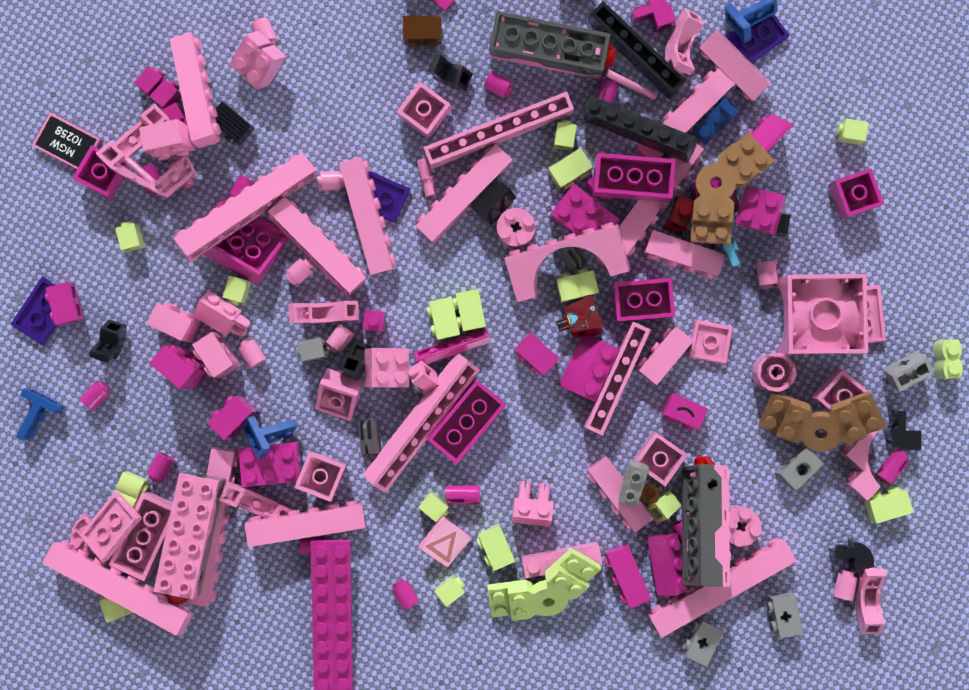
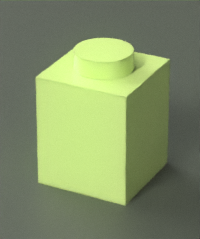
(852, 131)
(565, 135)
(130, 237)
(236, 290)
(434, 507)
(664, 507)
(450, 590)

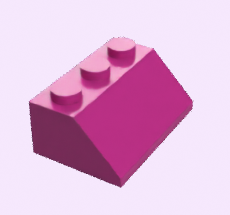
(770, 130)
(588, 367)

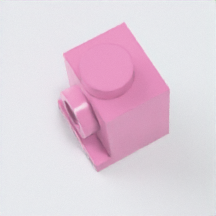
(423, 377)

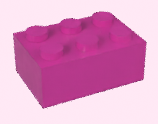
(580, 212)
(643, 300)
(179, 366)
(280, 465)

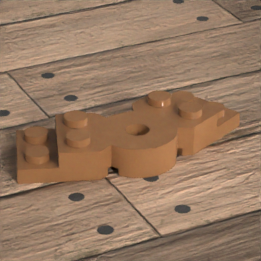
(714, 208)
(845, 422)

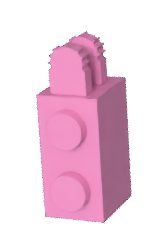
(221, 315)

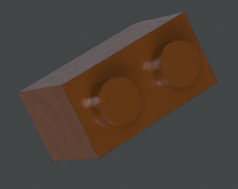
(422, 30)

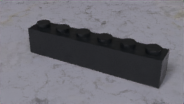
(636, 50)
(639, 129)

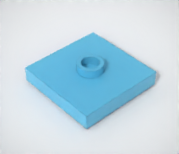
(731, 251)

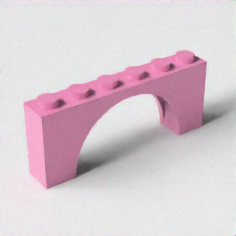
(604, 243)

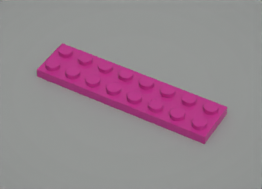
(332, 614)

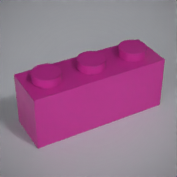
(666, 564)
(627, 576)

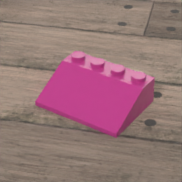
(250, 249)

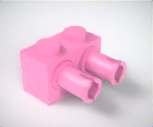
(533, 511)

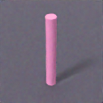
(630, 84)

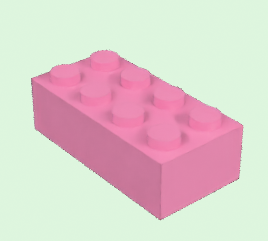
(145, 543)

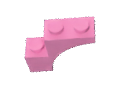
(861, 480)

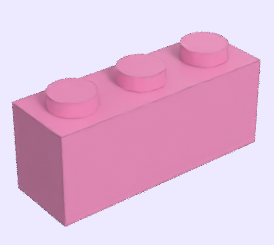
(664, 355)

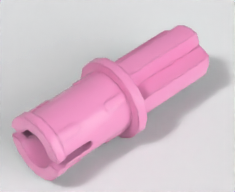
(426, 177)

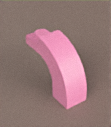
(681, 40)
(323, 312)
(868, 600)

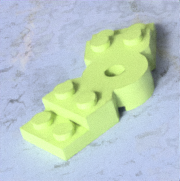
(563, 582)

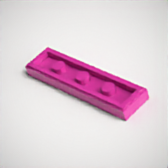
(452, 346)

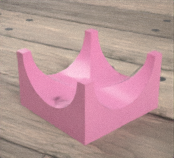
(824, 314)

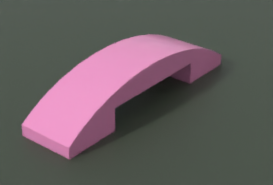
(251, 501)

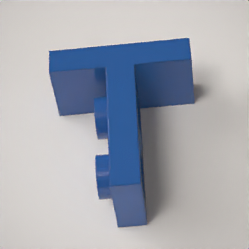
(743, 20)
(716, 120)
(36, 412)
(261, 437)

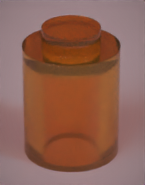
(650, 494)

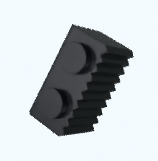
(232, 124)
(493, 201)

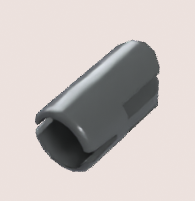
(571, 256)
(369, 437)

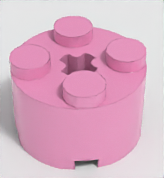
(514, 217)
(778, 362)
(749, 529)

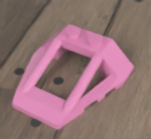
(127, 145)

